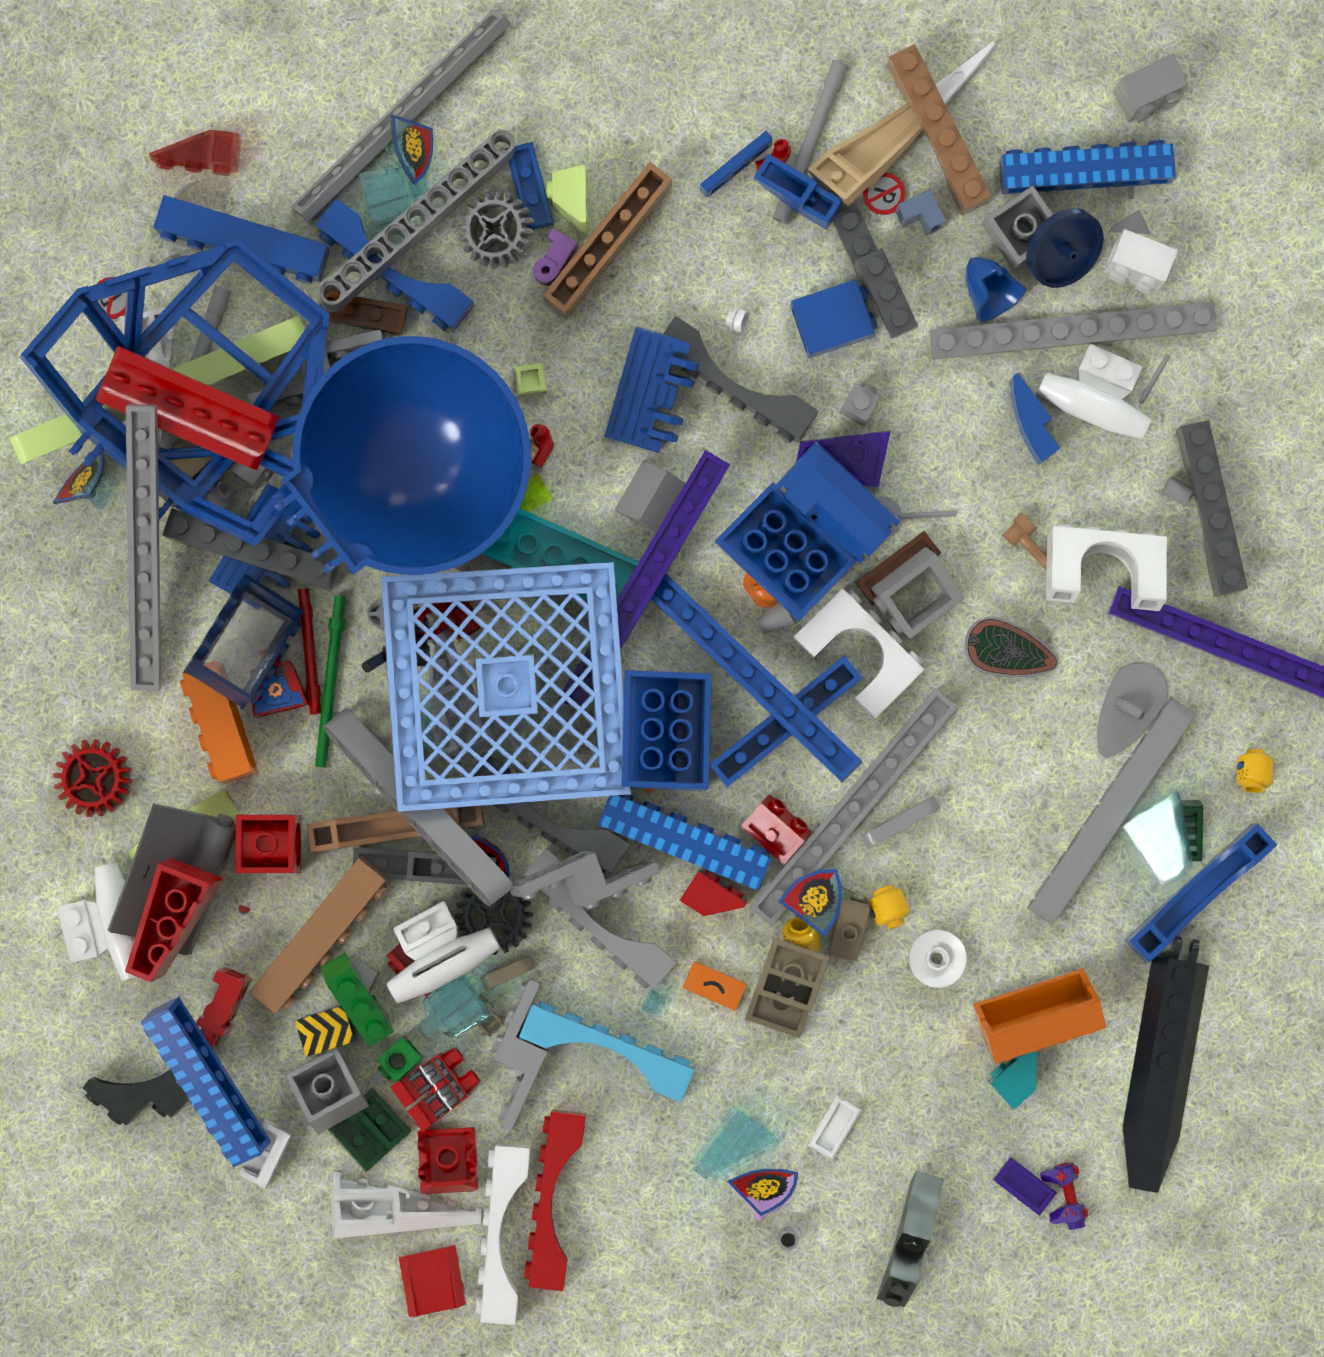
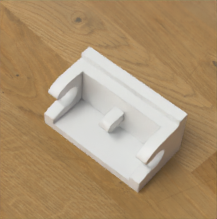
(262, 1168)

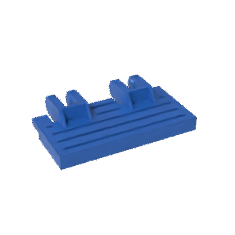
(645, 389)
(231, 571)

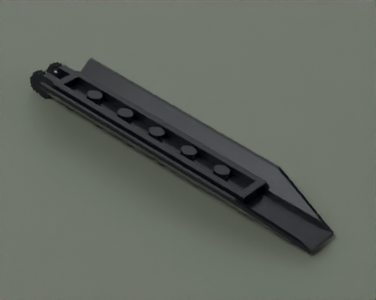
(1162, 1065)

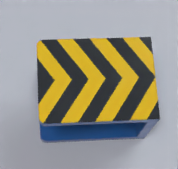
(325, 1031)

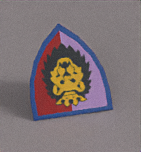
(765, 1189)

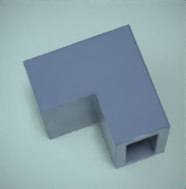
(921, 208)

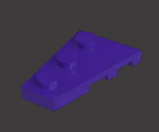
(859, 453)

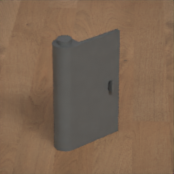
(175, 834)

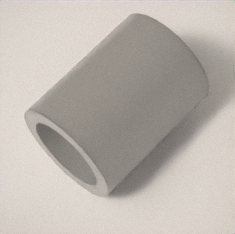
(1177, 490)
(787, 1246)

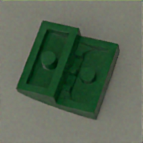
(370, 1132)

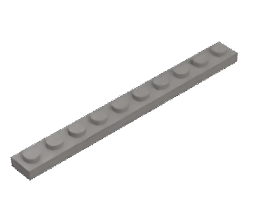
(409, 107)
(1073, 330)
(143, 546)
(857, 802)

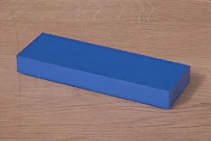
(736, 164)
(530, 185)

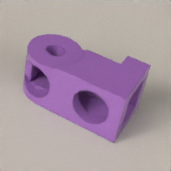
(555, 259)

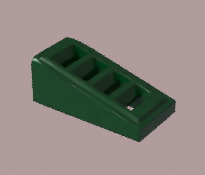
(1197, 807)

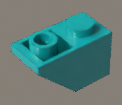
(1016, 1079)

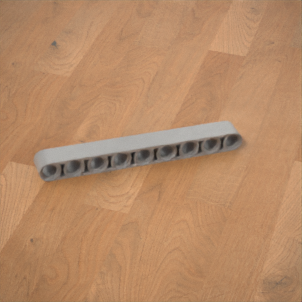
(422, 207)
(1111, 811)
(433, 824)

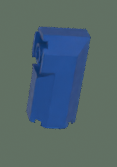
(840, 502)

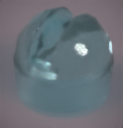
(652, 1001)

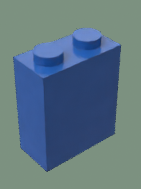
(833, 318)

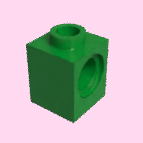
(410, 1053)

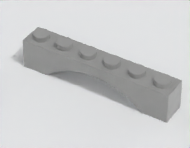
(644, 958)

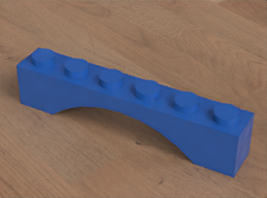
(441, 301)
(1199, 891)

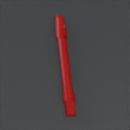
(313, 688)

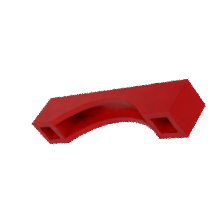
(548, 1259)

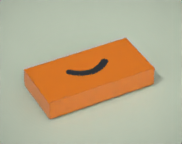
(714, 985)

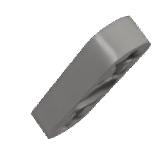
(900, 822)

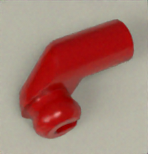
(781, 151)
(544, 442)

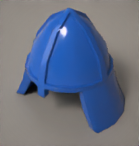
(997, 293)

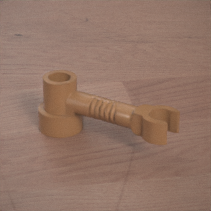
(1020, 533)

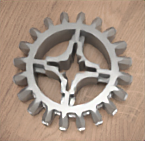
(504, 220)

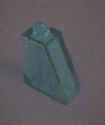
(1162, 837)
(733, 1144)

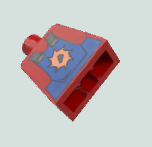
(281, 691)

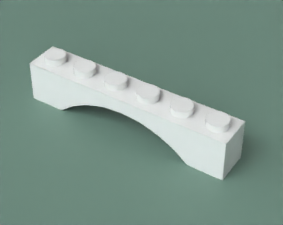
(500, 1294)

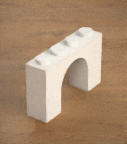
(1141, 553)
(897, 665)

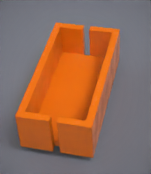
(221, 731)
(1039, 1016)

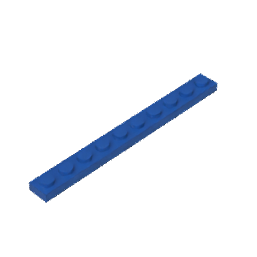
(756, 679)

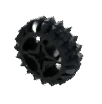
(514, 929)

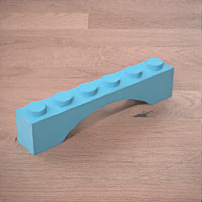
(664, 1074)

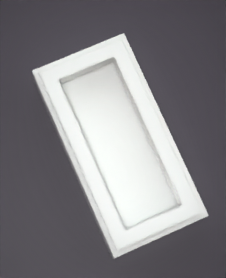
(834, 1127)

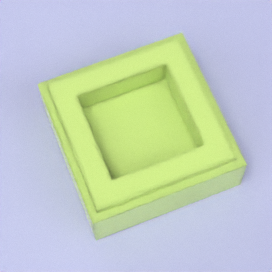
(530, 379)

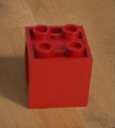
(268, 844)

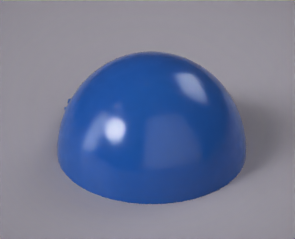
(409, 457)

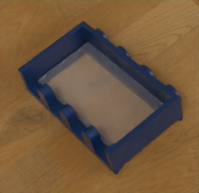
(245, 642)

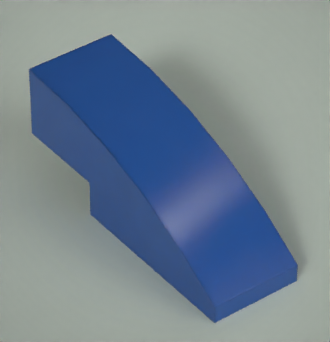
(798, 191)
(1031, 420)

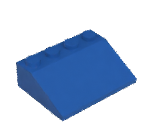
(785, 552)
(666, 730)

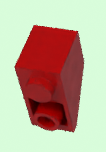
(709, 897)

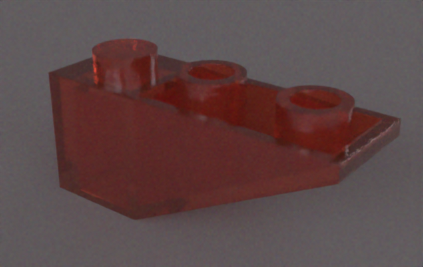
(206, 150)

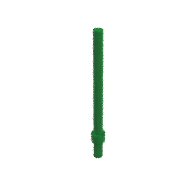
(336, 625)

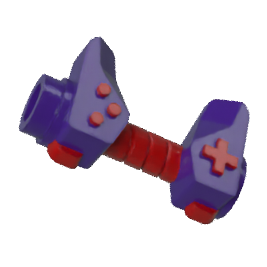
(1073, 1213)

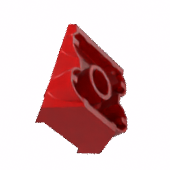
(447, 1160)
(432, 1281)

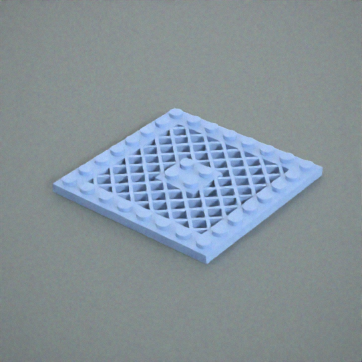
(504, 685)

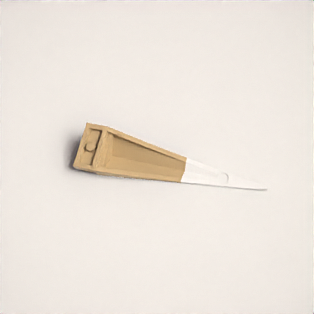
(869, 154)

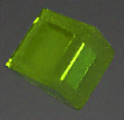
(536, 494)

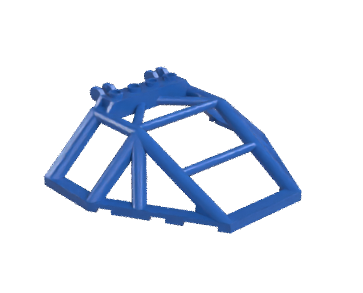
(110, 433)

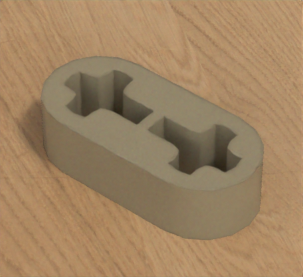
(507, 972)

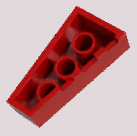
(169, 916)

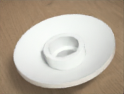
(953, 958)

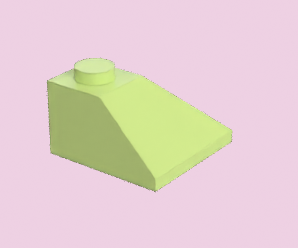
(569, 195)

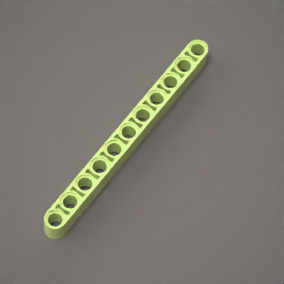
(206, 369)

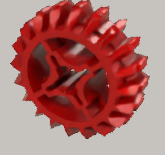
(100, 790)

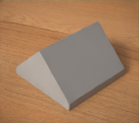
(650, 496)

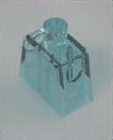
(389, 194)
(453, 1009)

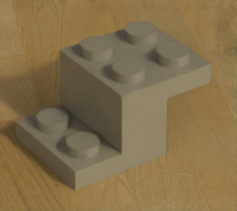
(787, 987)

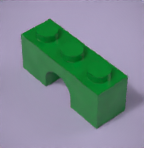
(355, 999)

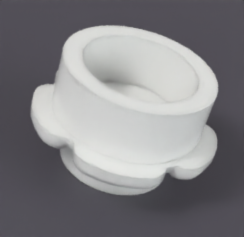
(737, 320)

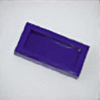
(1024, 1186)

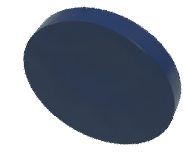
(1064, 247)

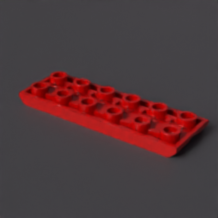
(189, 408)

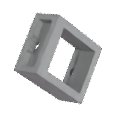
(905, 573)

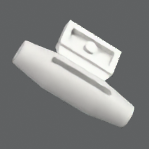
(1099, 393)
(87, 922)
(437, 952)

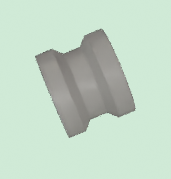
(376, 609)

